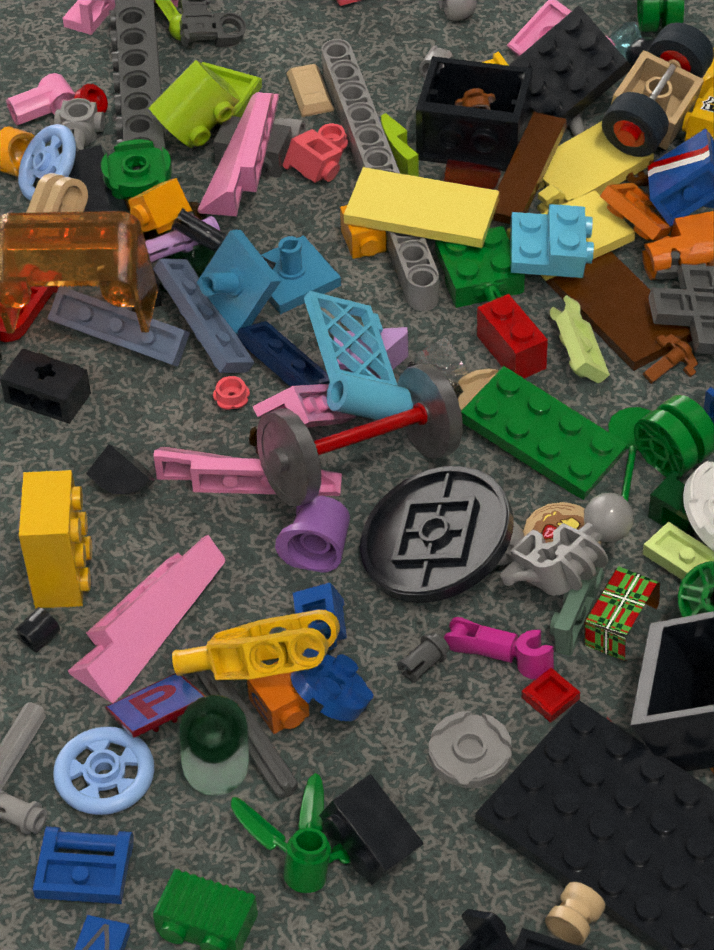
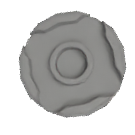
(470, 762)

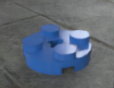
(334, 686)

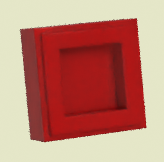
(550, 694)

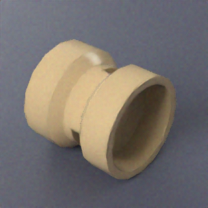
(576, 911)

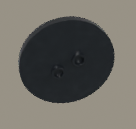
(437, 534)

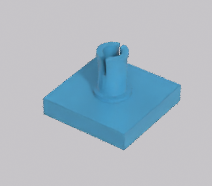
(300, 271)
(238, 281)

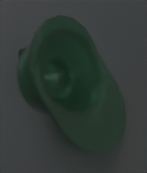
(214, 745)

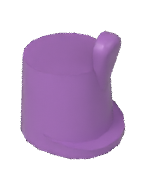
(316, 535)

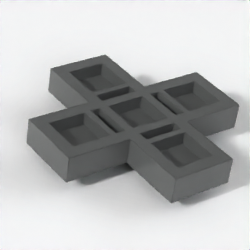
(689, 305)

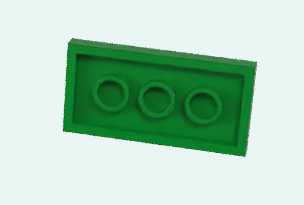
(543, 432)

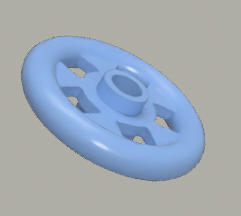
(44, 160)
(98, 741)

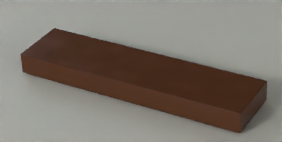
(528, 165)

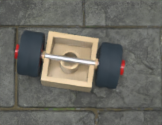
(658, 91)

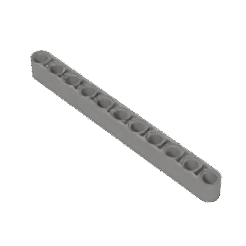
(371, 150)

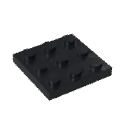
(571, 66)

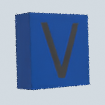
(103, 934)

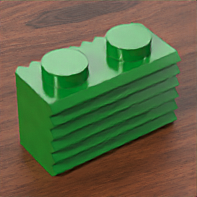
(204, 913)

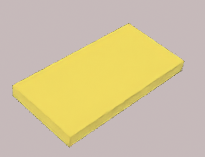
(422, 207)

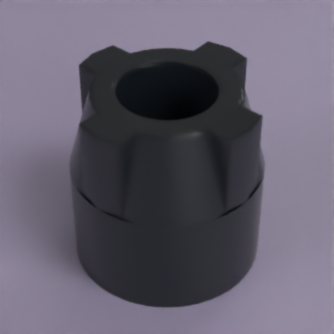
(37, 629)

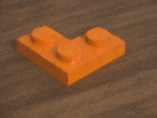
(635, 205)

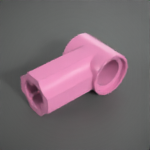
(40, 100)

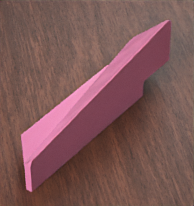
(243, 158)
(225, 473)
(144, 619)

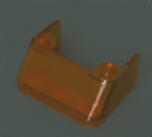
(75, 251)

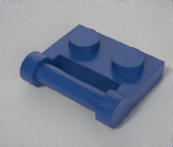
(83, 875)

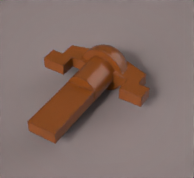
(680, 352)

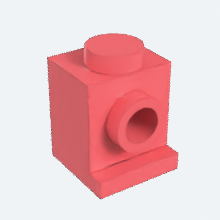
(313, 156)

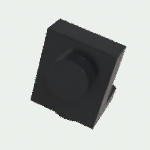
(486, 931)

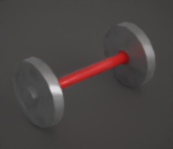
(292, 456)

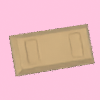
(309, 90)

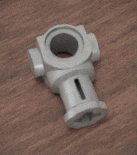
(82, 119)

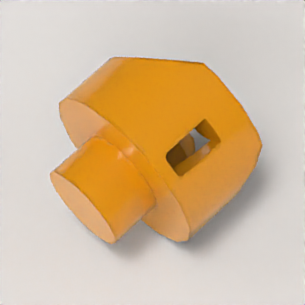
(12, 147)

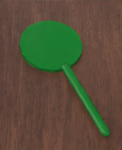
(622, 427)

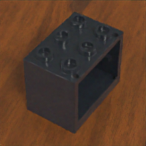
(469, 132)
(677, 692)

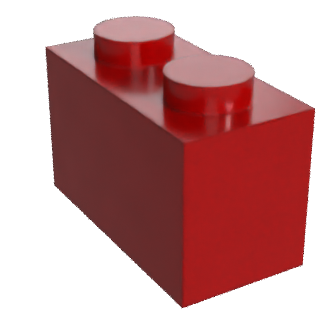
(512, 336)

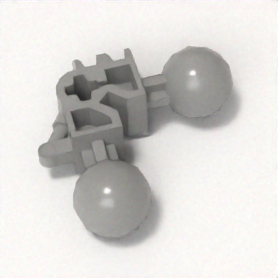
(573, 553)

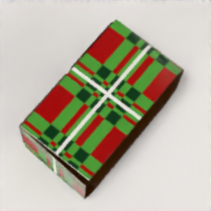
(618, 610)

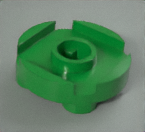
(119, 172)

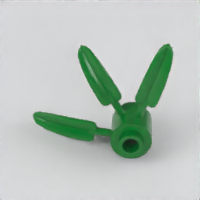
(307, 849)

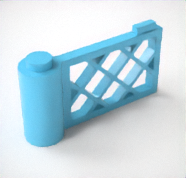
(355, 391)

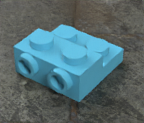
(551, 242)

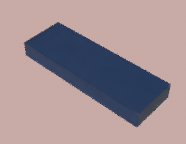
(281, 355)

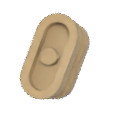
(58, 194)

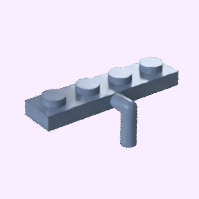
(204, 319)
(117, 326)

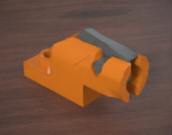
(689, 243)

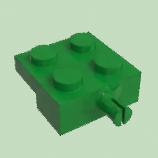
(479, 273)

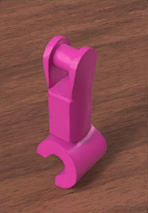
(501, 645)

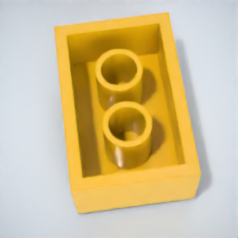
(54, 539)

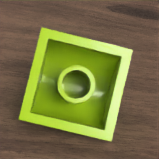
(195, 104)

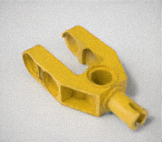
(239, 650)

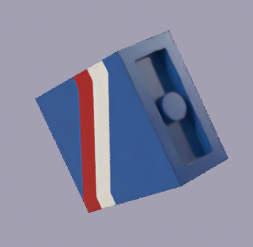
(683, 178)

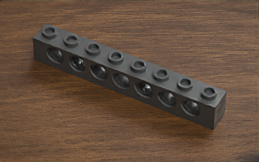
(138, 71)

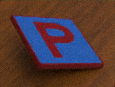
(154, 705)

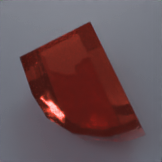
(471, 174)

